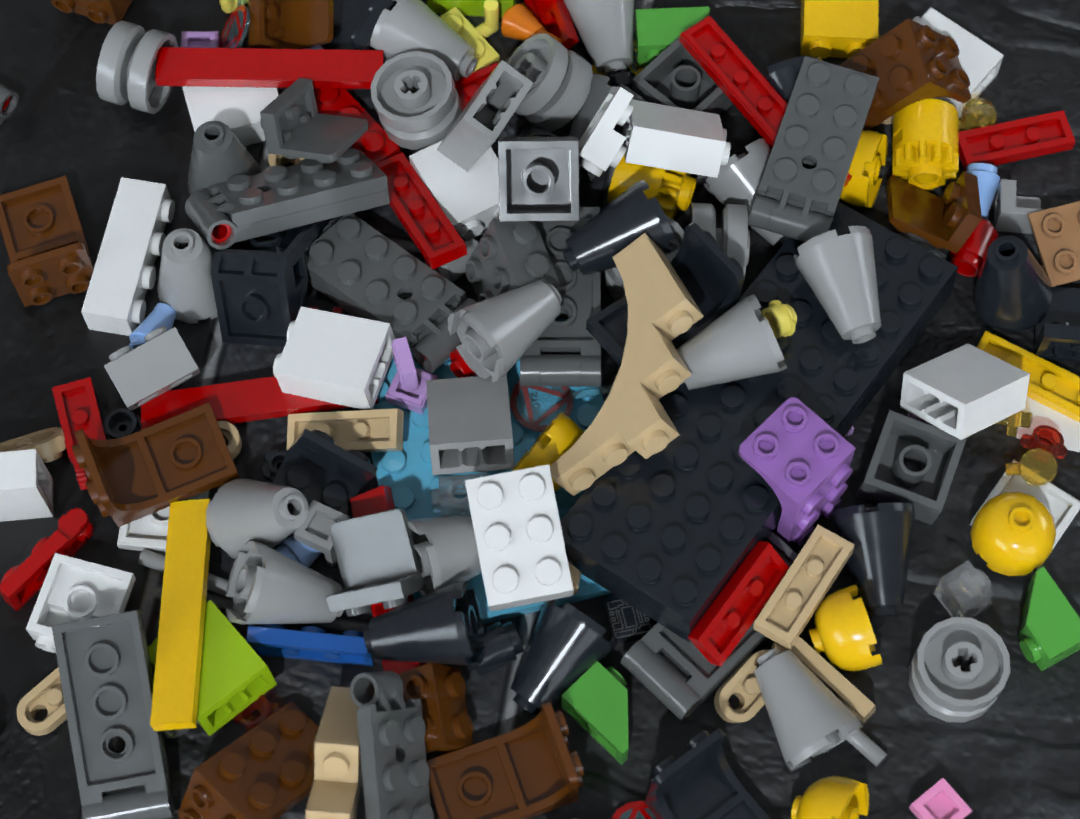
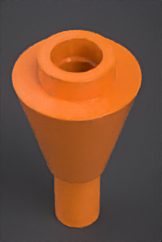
(521, 24)

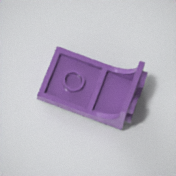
(803, 466)

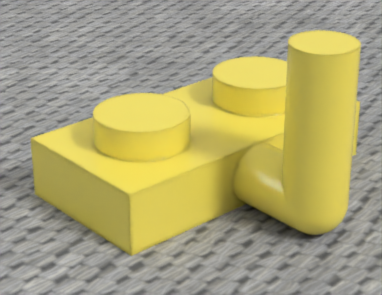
(476, 36)

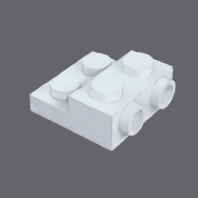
(601, 144)
(74, 593)

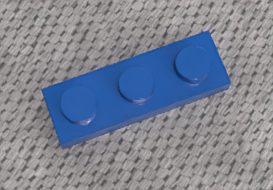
(310, 644)

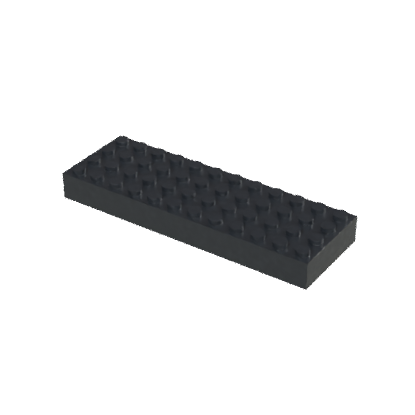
(686, 518)

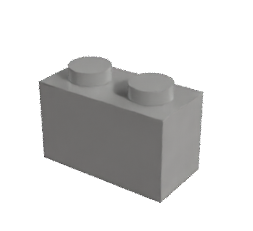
(151, 367)

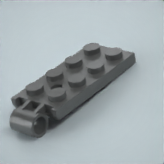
(391, 748)

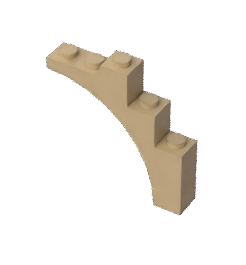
(649, 369)
(336, 760)

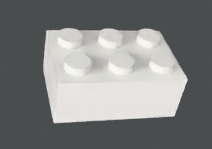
(519, 538)

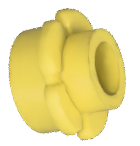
(781, 318)

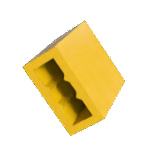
(837, 27)

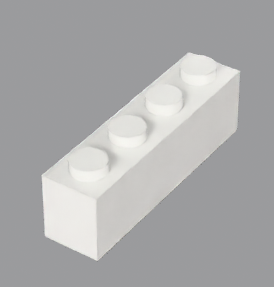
(128, 257)

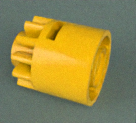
(926, 143)
(670, 187)

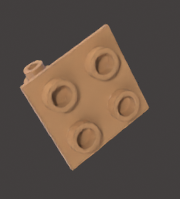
(1058, 241)

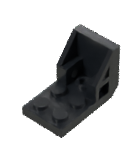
(262, 285)

